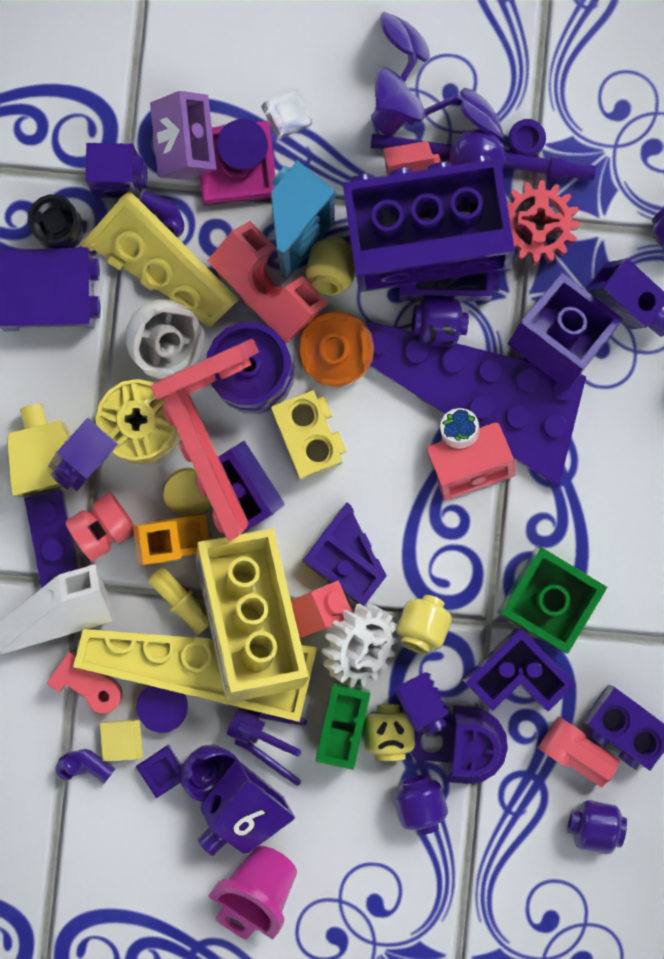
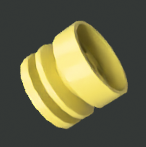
(153, 439)

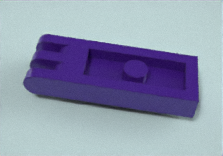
(50, 535)

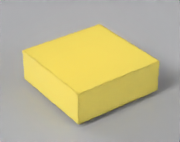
(121, 740)

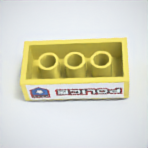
(250, 615)

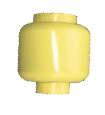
(331, 265)
(424, 624)

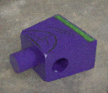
(630, 295)

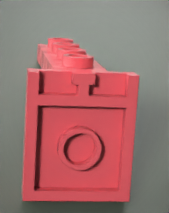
(195, 441)

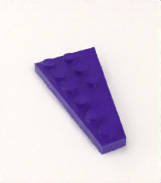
(525, 401)

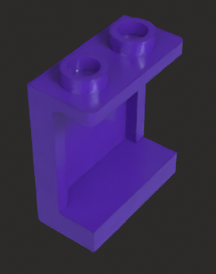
(48, 288)

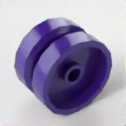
(270, 380)

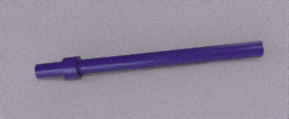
(556, 167)

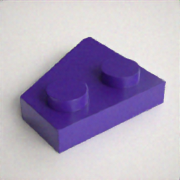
(347, 556)

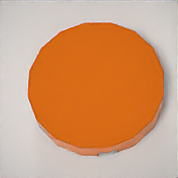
(336, 349)

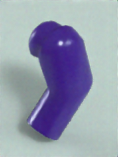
(166, 211)

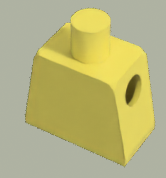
(33, 450)

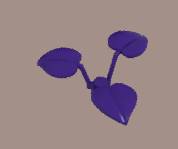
(399, 105)

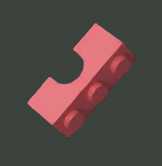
(243, 263)

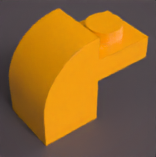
(169, 538)

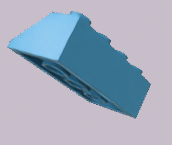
(301, 214)

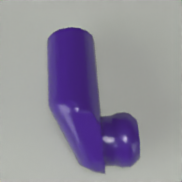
(83, 762)

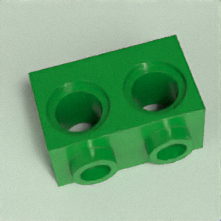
(342, 726)

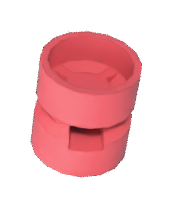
(111, 518)

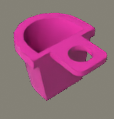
(256, 893)

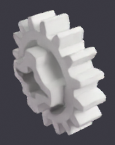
(360, 645)

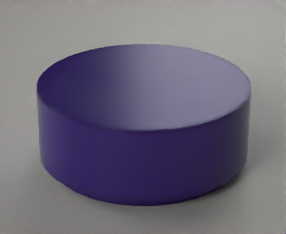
(526, 138)

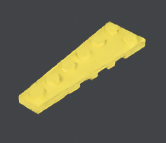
(180, 666)

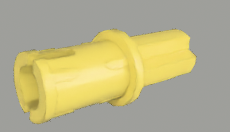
(180, 600)

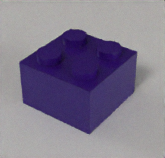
(564, 331)

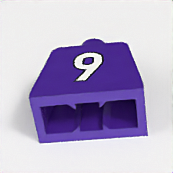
(242, 811)

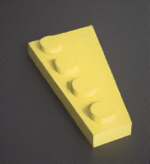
(146, 248)

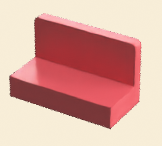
(474, 466)

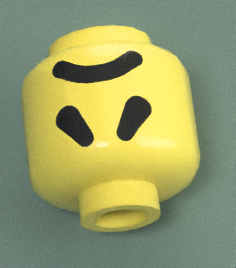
(389, 733)

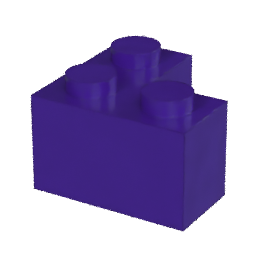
(515, 663)

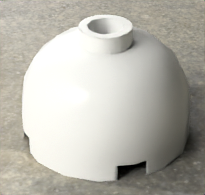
(164, 338)

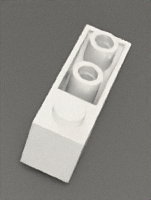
(58, 609)

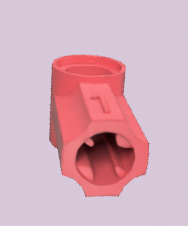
(572, 748)

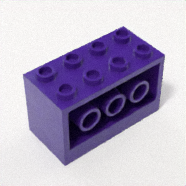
(432, 249)

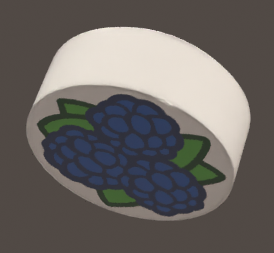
(459, 428)

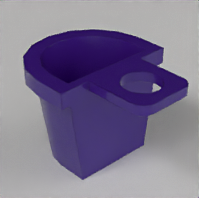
(471, 745)

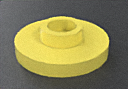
(183, 494)

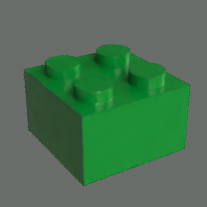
(552, 599)

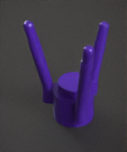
(248, 728)

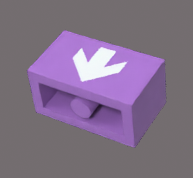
(183, 135)

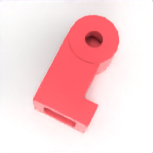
(101, 690)

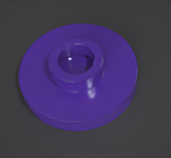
(242, 144)
(161, 709)

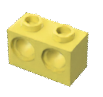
(299, 438)

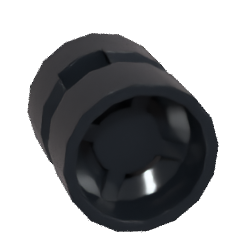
(55, 222)

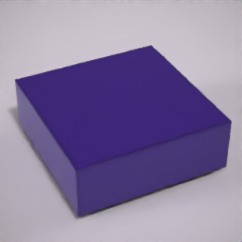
(161, 771)

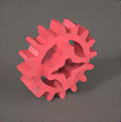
(553, 222)

